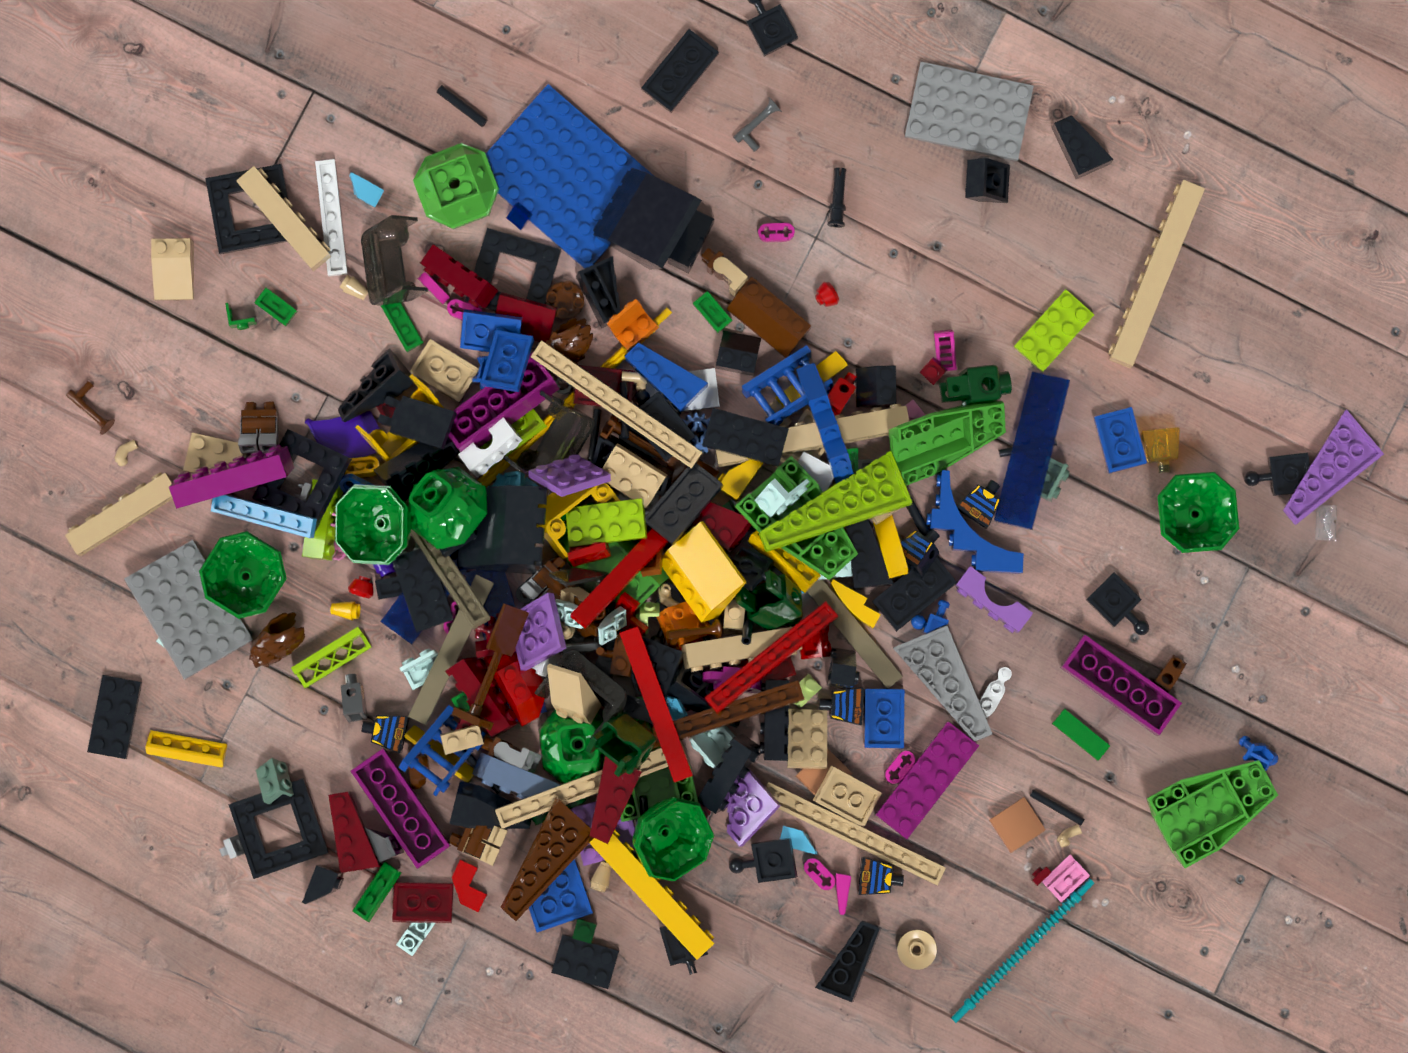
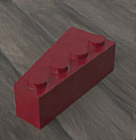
(458, 276)
(724, 524)
(469, 677)
(611, 800)
(351, 839)

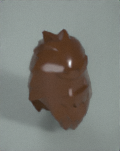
(571, 340)
(276, 640)

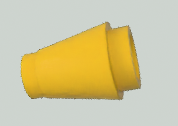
(347, 610)

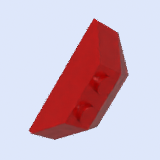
(518, 688)

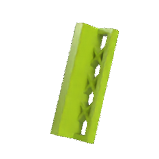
(330, 649)

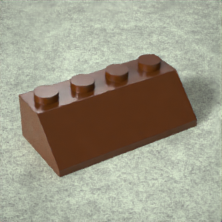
(768, 317)

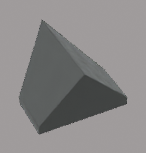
(383, 844)

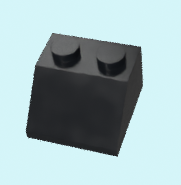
(987, 180)
(738, 353)
(876, 386)
(322, 883)

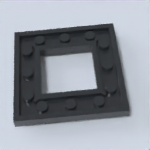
(227, 238)
(499, 242)
(325, 488)
(666, 668)
(266, 863)

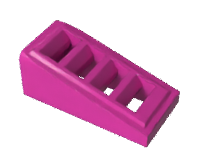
(946, 333)
(842, 887)

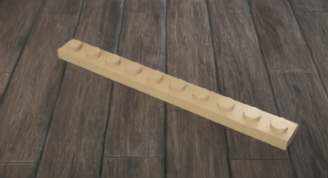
(616, 404)
(568, 792)
(857, 835)

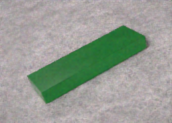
(402, 326)
(1081, 734)
(376, 891)

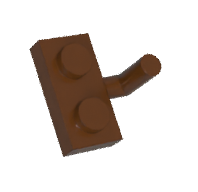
(620, 661)

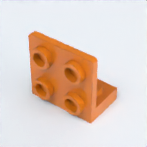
(631, 325)
(680, 617)

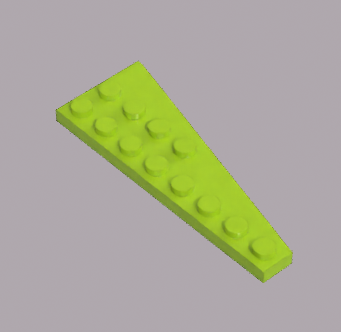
(859, 497)

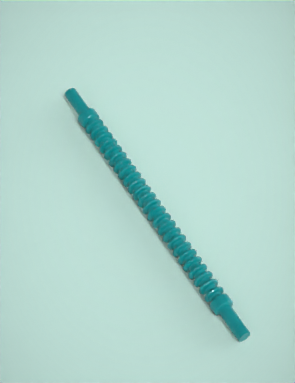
(969, 1003)

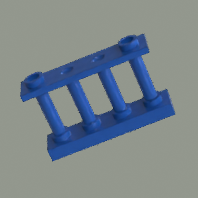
(769, 379)
(423, 747)

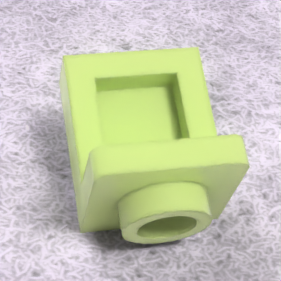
(648, 610)
(809, 689)

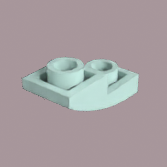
(564, 610)
(611, 624)
(414, 937)

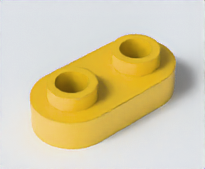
(361, 466)

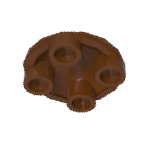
(566, 298)

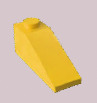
(739, 478)

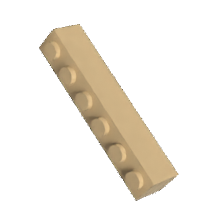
(283, 218)
(120, 515)
(728, 650)

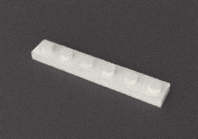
(331, 216)

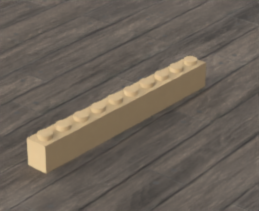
(1157, 273)
(852, 429)

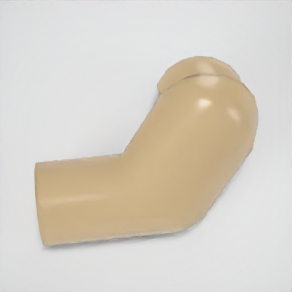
(635, 377)
(123, 451)
(665, 595)
(568, 631)
(1070, 832)

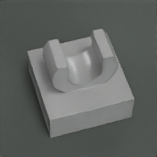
(306, 491)
(232, 847)

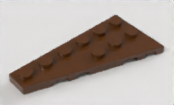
(554, 848)

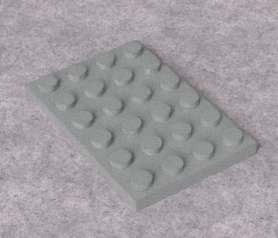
(969, 111)
(186, 623)

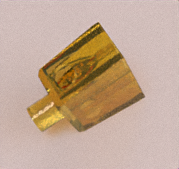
(1161, 447)

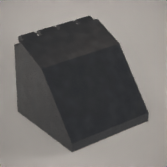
(646, 218)
(508, 532)

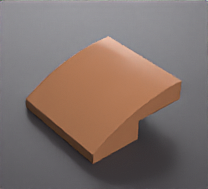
(814, 777)
(1017, 824)

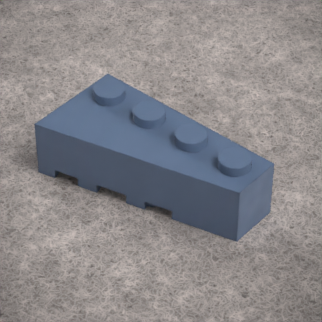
(510, 777)

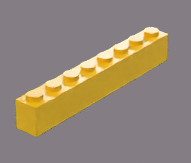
(652, 893)

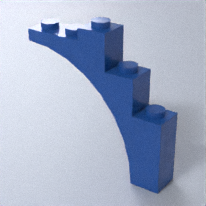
(825, 422)
(948, 518)

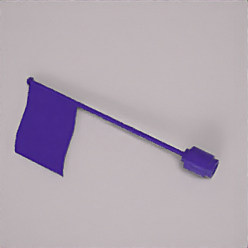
(347, 440)

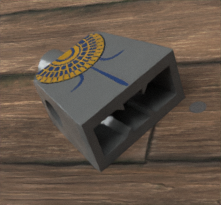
(353, 707)

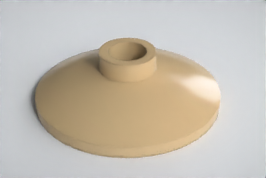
(927, 949)

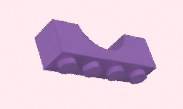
(973, 585)

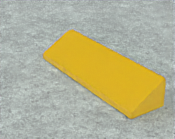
(827, 369)
(891, 547)
(794, 569)
(186, 748)
(463, 772)

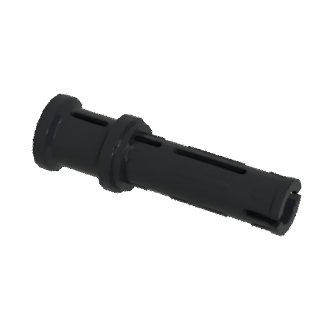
(837, 207)

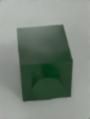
(584, 931)

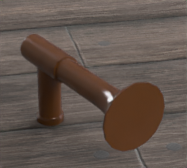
(76, 398)
(674, 635)

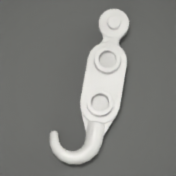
(994, 692)

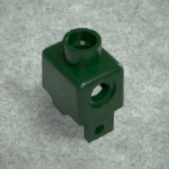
(968, 385)
(773, 602)
(624, 742)

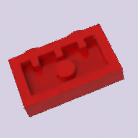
(586, 554)
(818, 646)

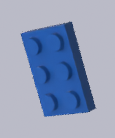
(480, 328)
(507, 361)
(1120, 440)
(884, 718)

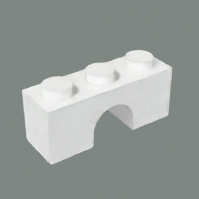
(504, 440)

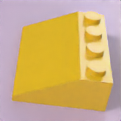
(702, 572)

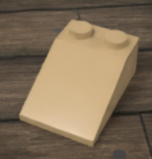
(173, 268)
(572, 695)

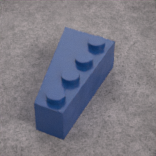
(672, 381)

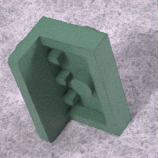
(1056, 474)
(274, 780)

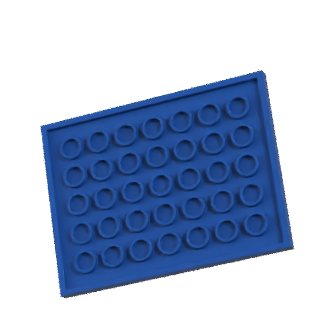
(560, 172)

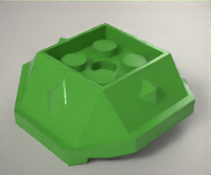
(467, 202)

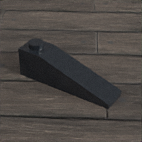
(386, 379)

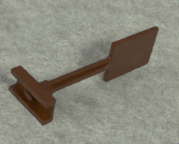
(673, 464)
(502, 641)

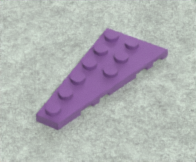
(1339, 461)

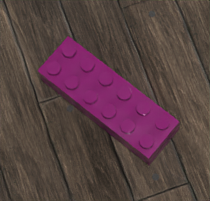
(493, 404)
(231, 476)
(1120, 685)
(927, 780)
(400, 808)

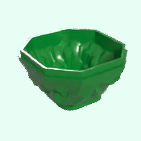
(447, 507)
(1216, 510)
(372, 524)
(224, 572)
(558, 747)
(672, 838)

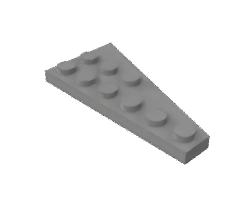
(941, 670)

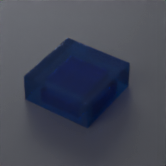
(519, 216)

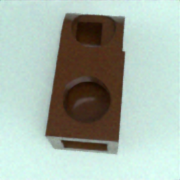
(1170, 673)

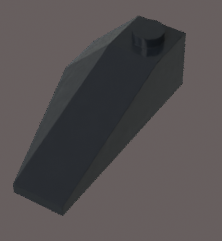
(692, 690)
(477, 807)

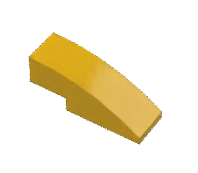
(855, 604)

